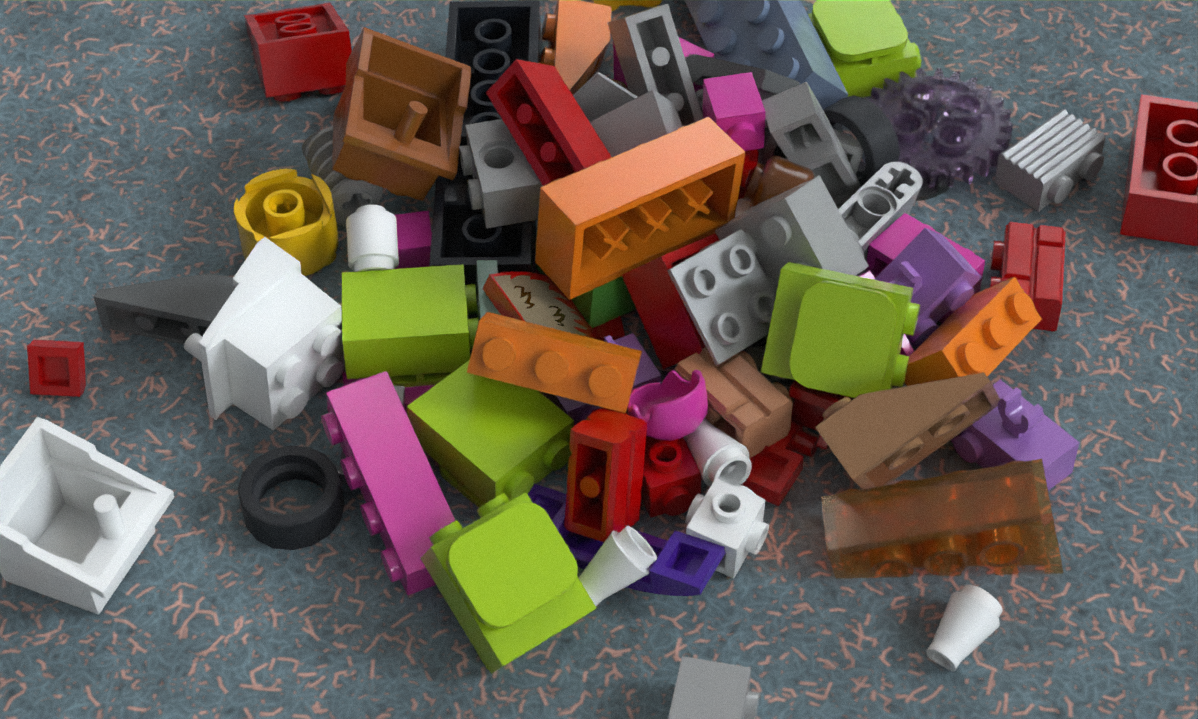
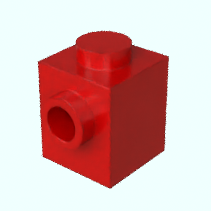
(669, 477)

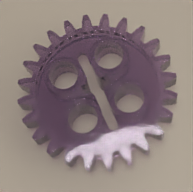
(965, 136)

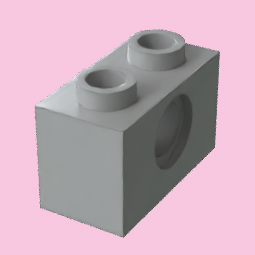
(502, 177)

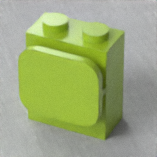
(865, 42)
(407, 323)
(839, 331)
(490, 434)
(507, 579)

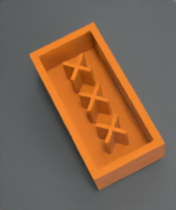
(637, 206)

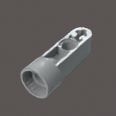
(881, 202)

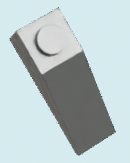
(165, 308)

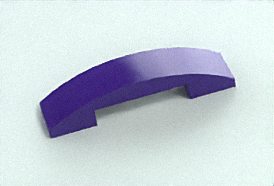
(681, 565)

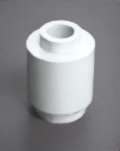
(372, 239)

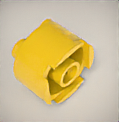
(292, 215)

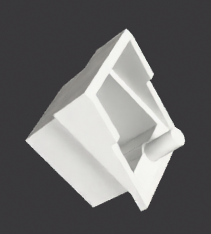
(270, 340)
(72, 517)

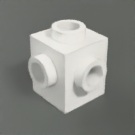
(729, 518)

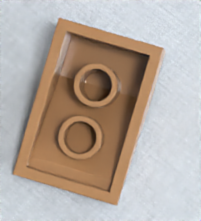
(896, 428)

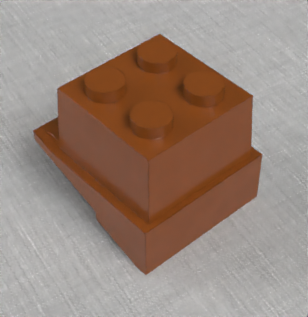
(399, 115)

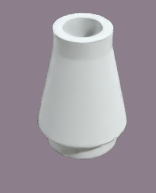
(718, 455)
(617, 564)
(965, 624)

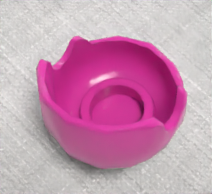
(670, 407)

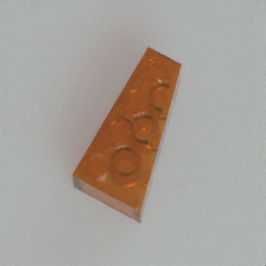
(944, 524)

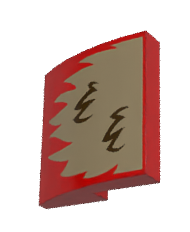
(535, 300)

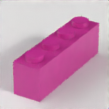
(391, 473)

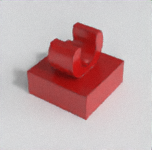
(56, 368)

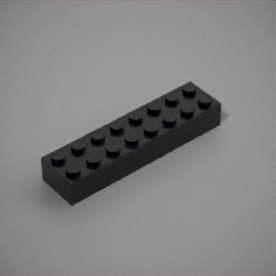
(488, 40)

